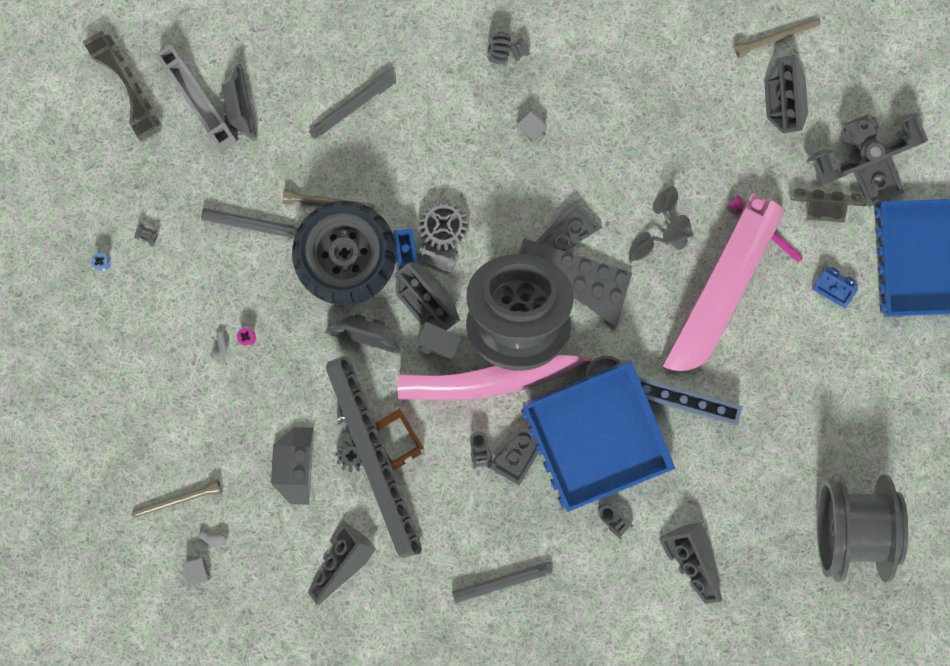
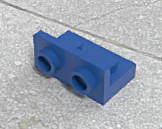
(835, 286)

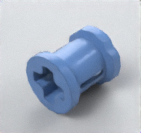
(106, 260)

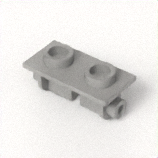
(440, 259)

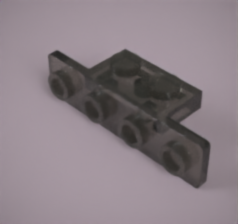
(827, 206)

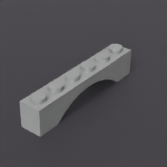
(196, 98)

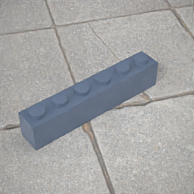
(691, 402)

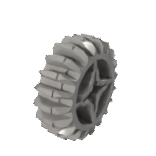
(436, 231)

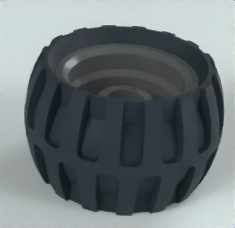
(314, 239)

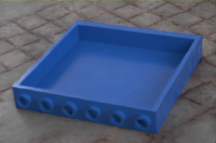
(914, 257)
(597, 435)

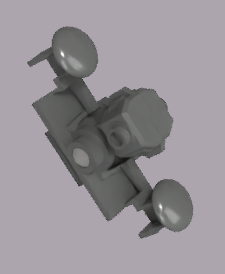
(870, 157)

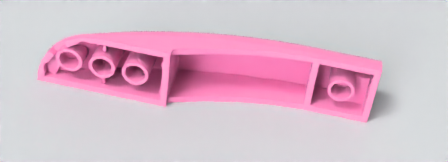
(725, 284)
(485, 382)

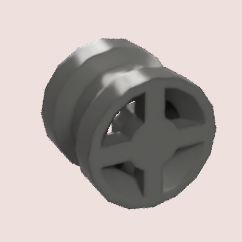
(519, 49)

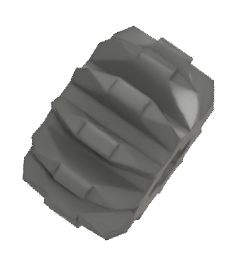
(499, 47)
(347, 450)

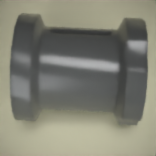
(146, 234)

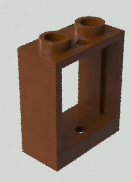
(414, 452)

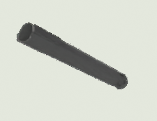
(376, 87)
(248, 223)
(502, 582)

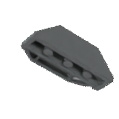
(786, 95)
(237, 103)
(425, 296)
(365, 332)
(293, 465)

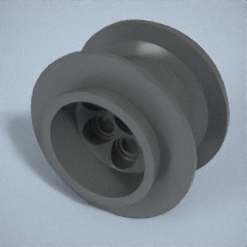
(519, 311)
(861, 528)

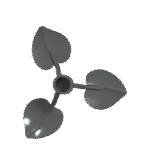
(675, 234)

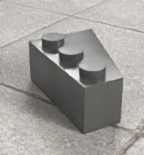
(437, 341)

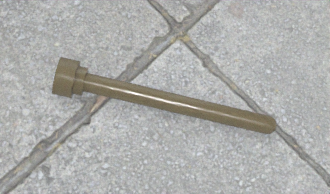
(742, 49)
(290, 197)
(211, 489)

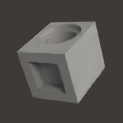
(532, 127)
(196, 570)

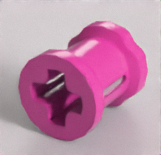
(245, 331)

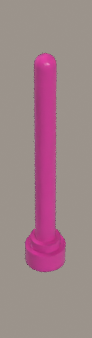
(738, 205)

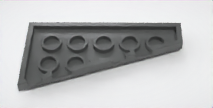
(593, 283)

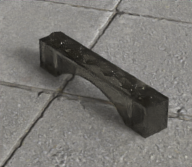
(140, 119)

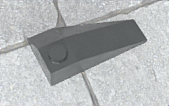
(693, 553)
(346, 557)

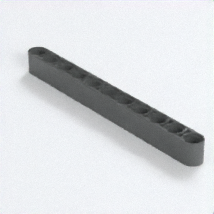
(373, 457)

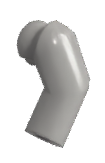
(222, 347)
(214, 540)

